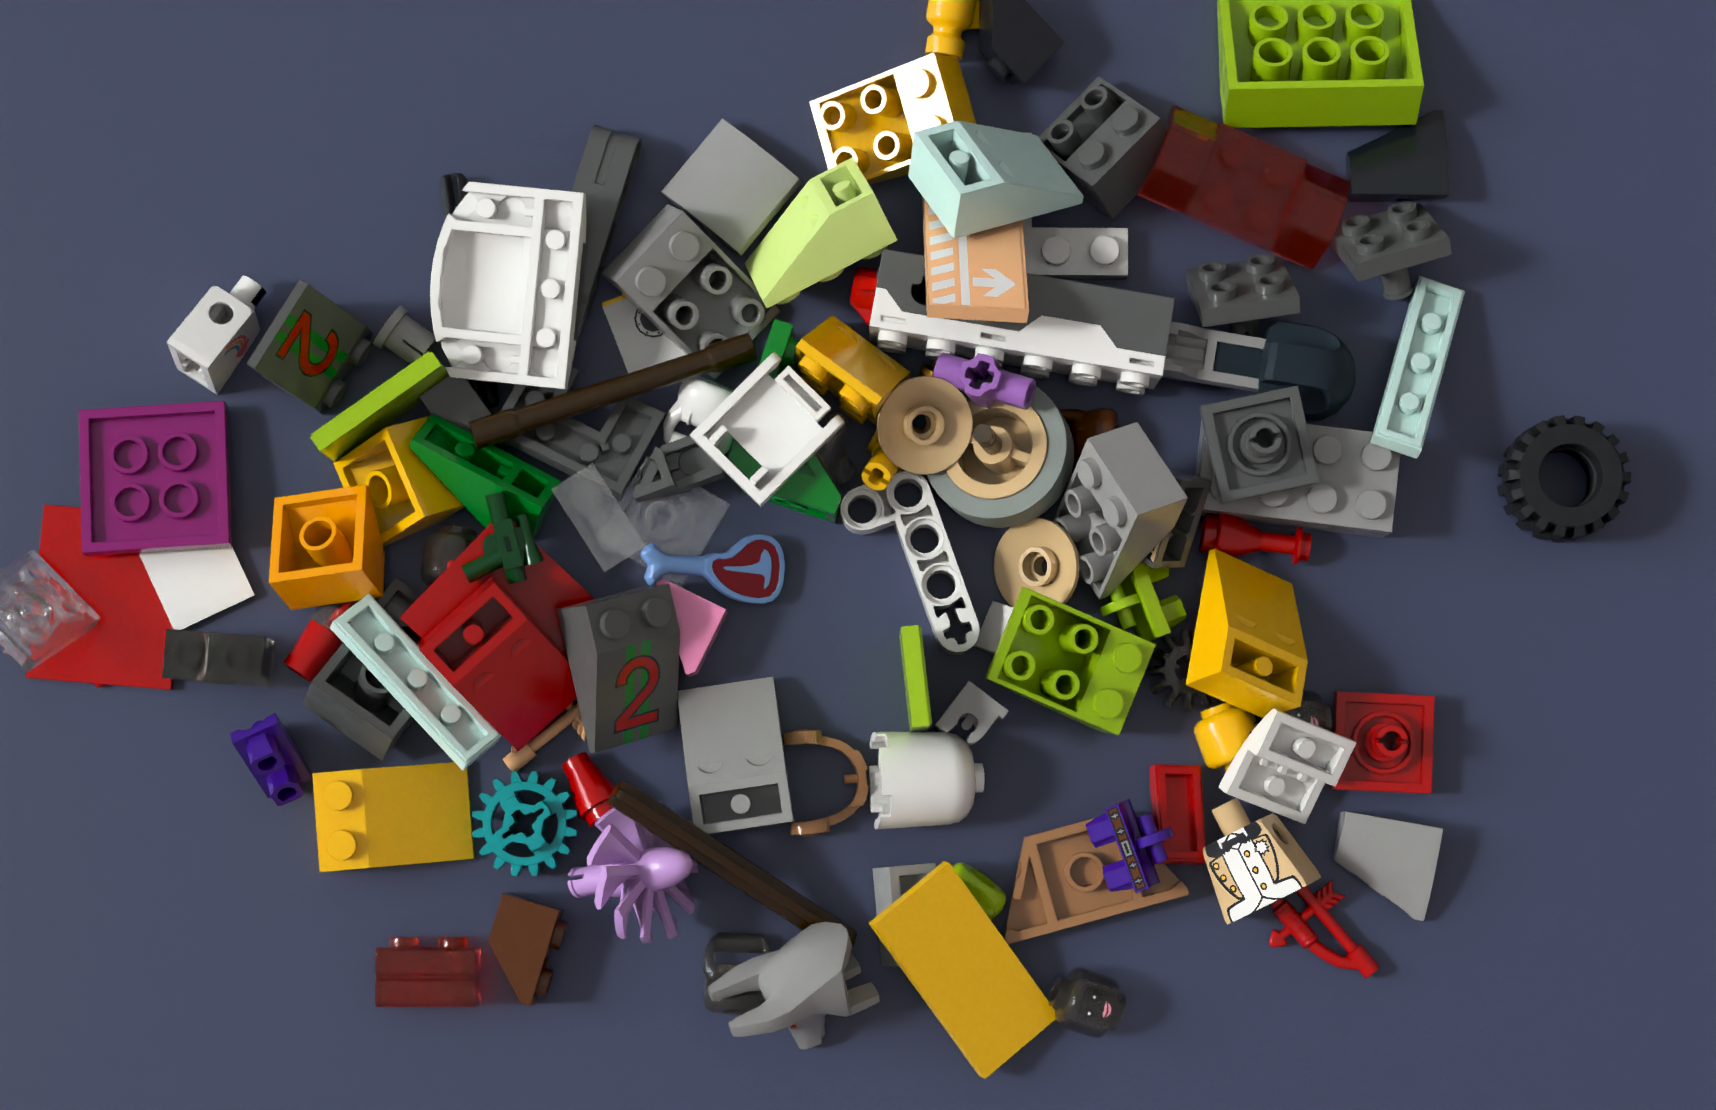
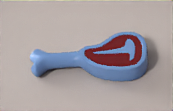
(746, 573)

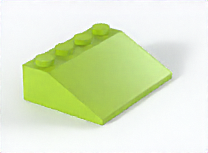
(1318, 63)

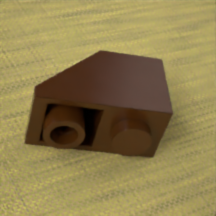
(523, 943)

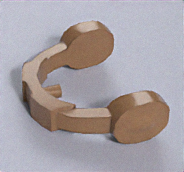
(815, 738)

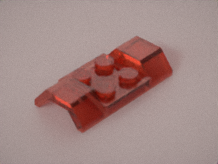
(1246, 188)

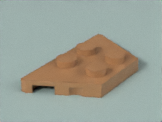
(1064, 884)

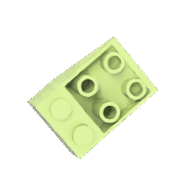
(820, 234)

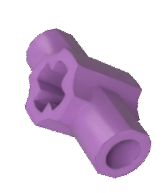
(1004, 388)

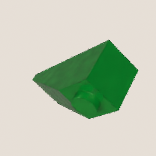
(479, 472)

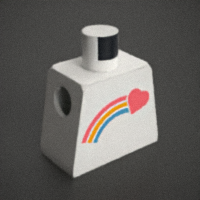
(217, 333)

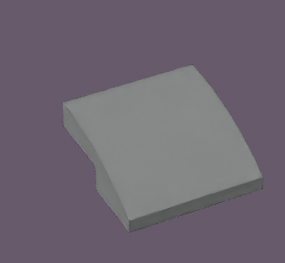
(731, 187)

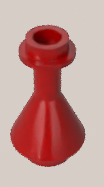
(1240, 538)

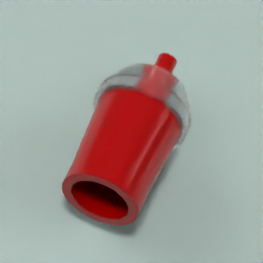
(316, 642)

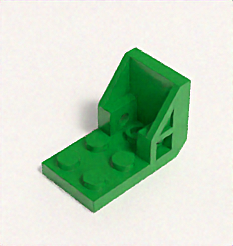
(810, 488)

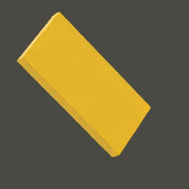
(963, 969)

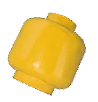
(1223, 733)

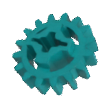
(512, 805)

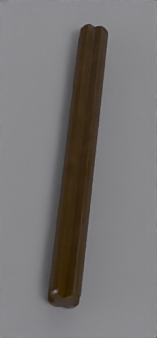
(719, 858)

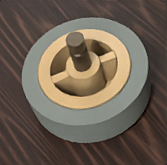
(1011, 465)

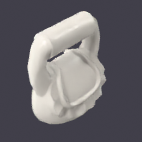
(695, 402)

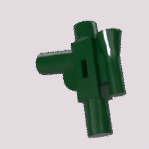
(507, 546)

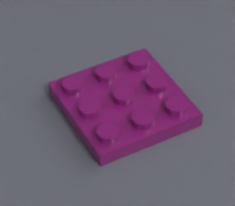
(155, 478)

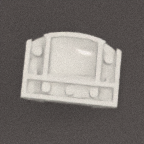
(509, 284)

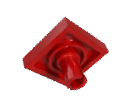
(1391, 741)

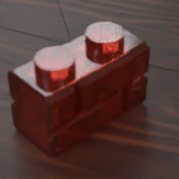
(427, 974)

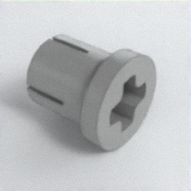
(404, 336)

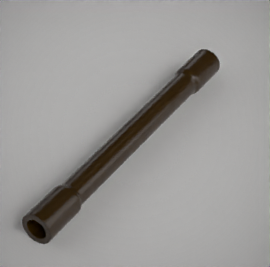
(711, 359)

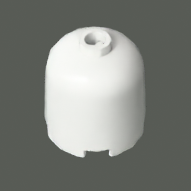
(922, 779)

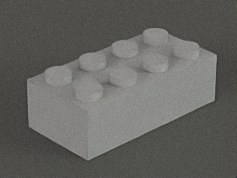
(1352, 493)

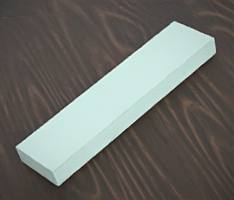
(1417, 367)
(415, 681)

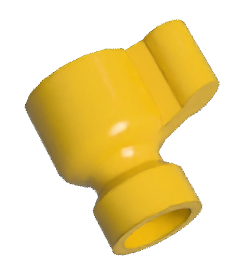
(948, 22)

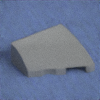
(1390, 857)

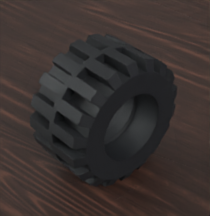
(1595, 454)

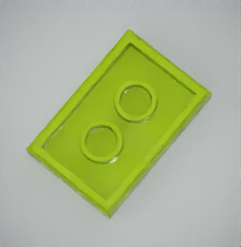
(379, 407)
(915, 678)

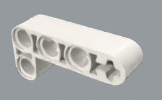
(922, 565)

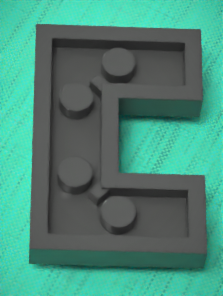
(573, 445)

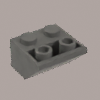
(1105, 145)

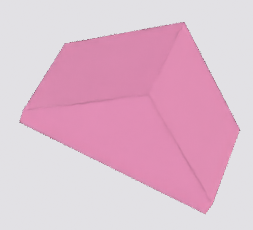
(698, 625)

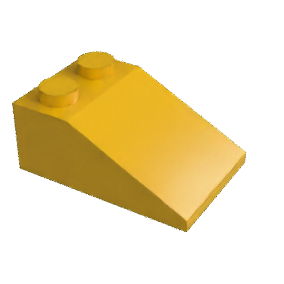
(392, 816)

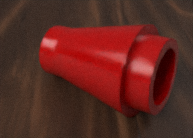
(589, 787)

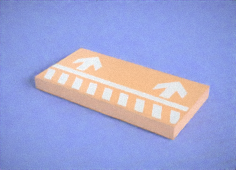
(975, 274)

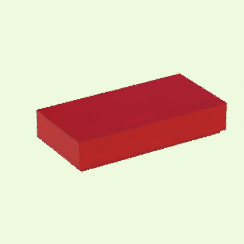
(1179, 804)

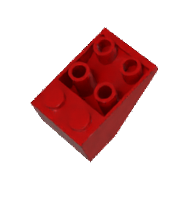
(501, 663)

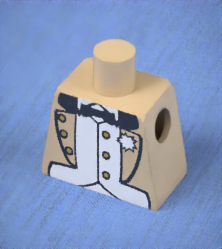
(1254, 862)

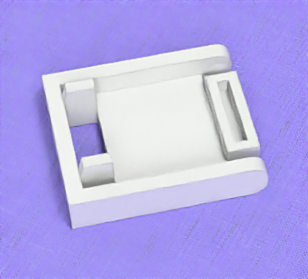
(773, 423)

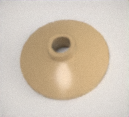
(946, 428)
(1021, 556)

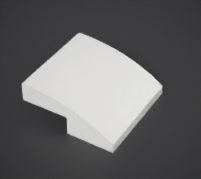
(1286, 765)

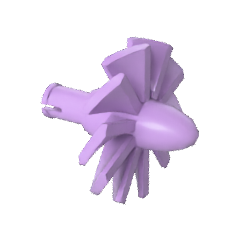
(638, 870)

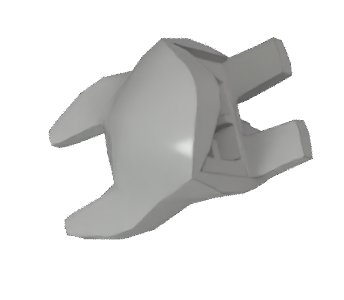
(799, 985)

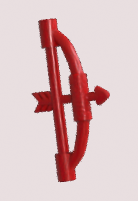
(1295, 924)

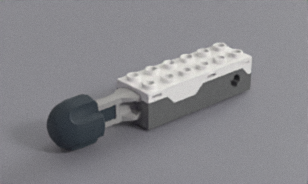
(1106, 338)

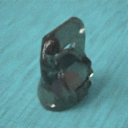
(712, 971)

